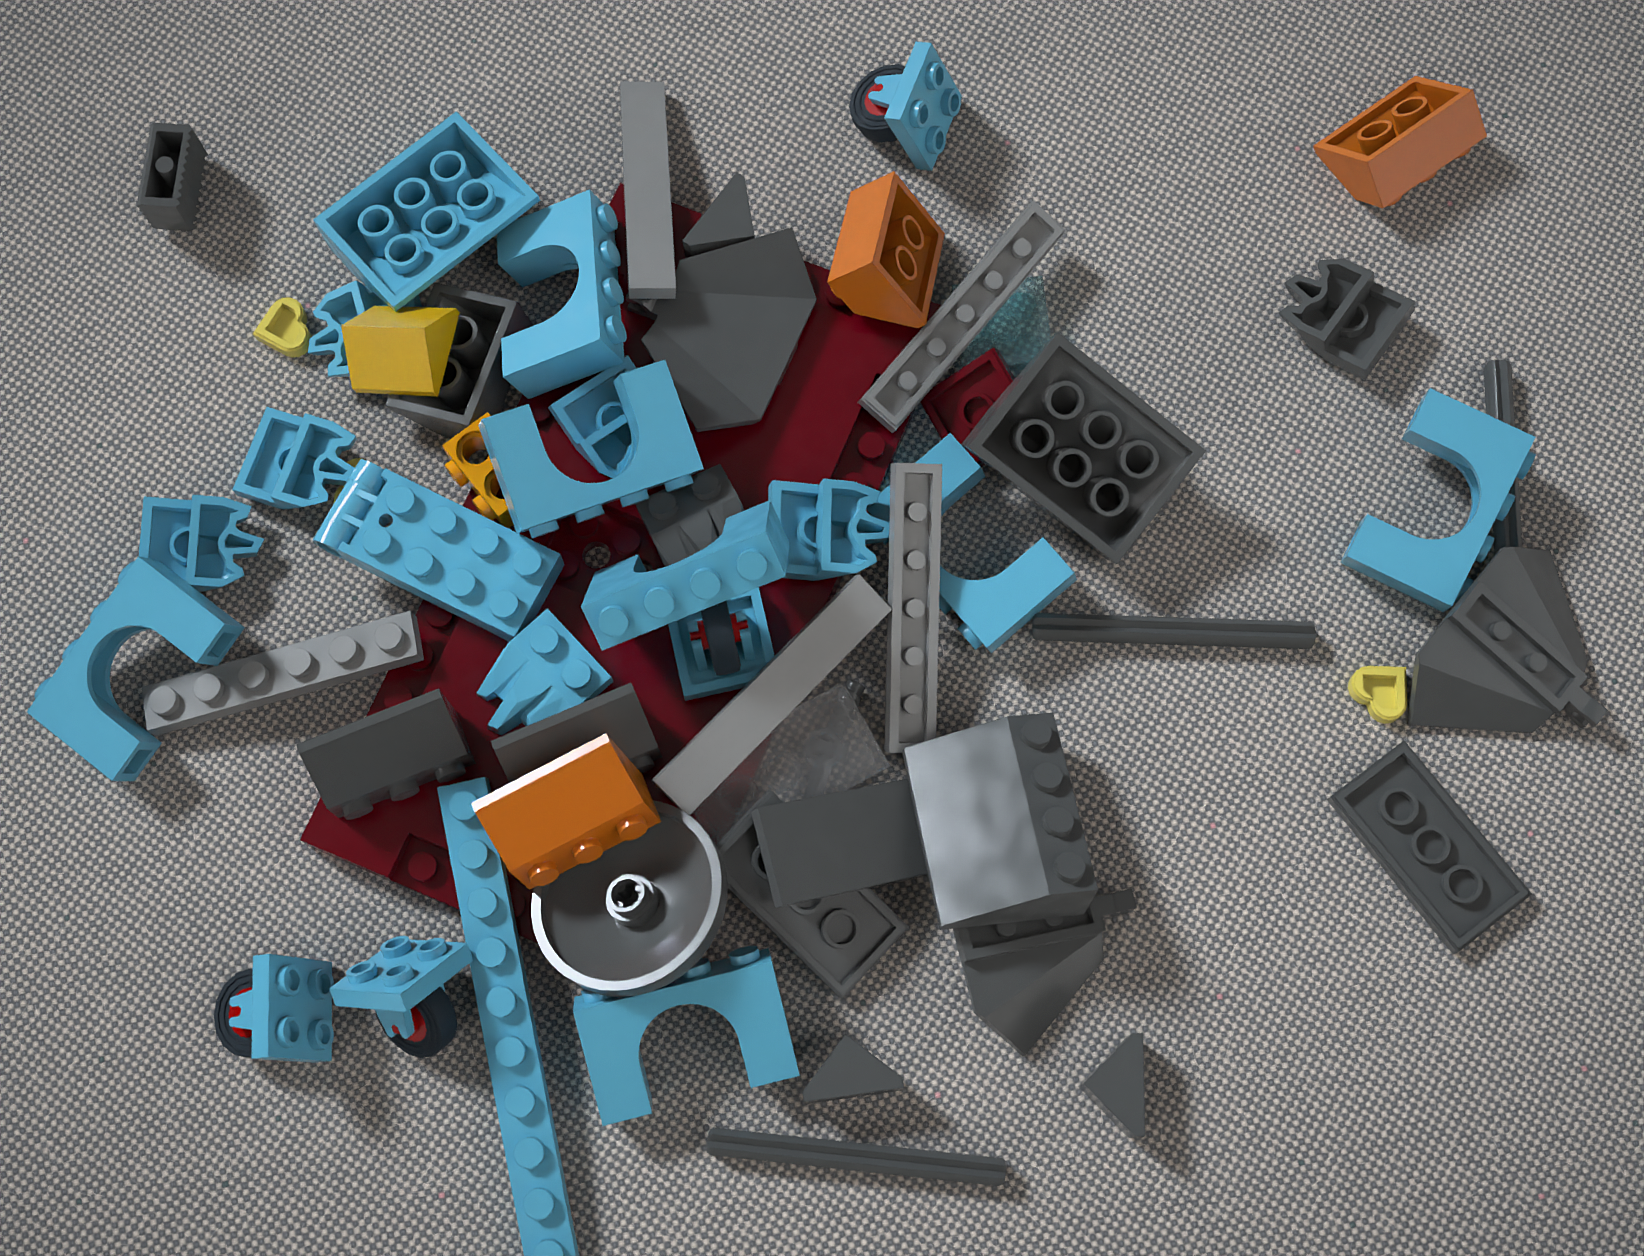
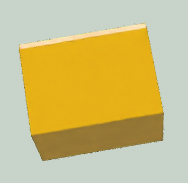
(399, 349)

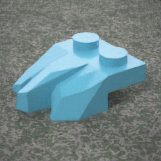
(336, 309)
(597, 421)
(294, 460)
(827, 527)
(197, 538)
(541, 675)

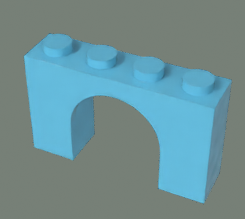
(589, 328)
(1490, 459)
(542, 494)
(630, 601)
(1000, 604)
(78, 697)
(736, 987)

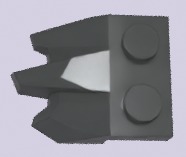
(1346, 315)
(690, 516)

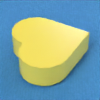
(285, 328)
(1381, 690)

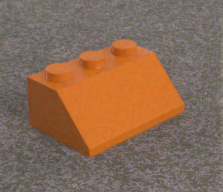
(1402, 140)
(887, 254)
(567, 812)

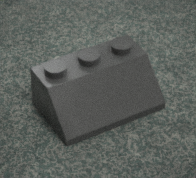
(473, 371)
(611, 713)
(387, 755)

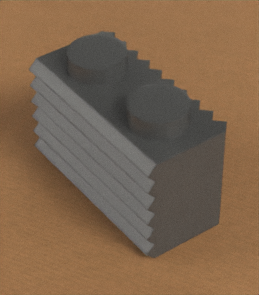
(172, 177)

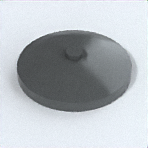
(636, 910)

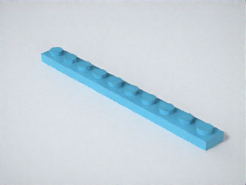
(508, 1027)

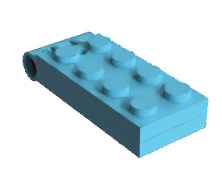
(439, 550)

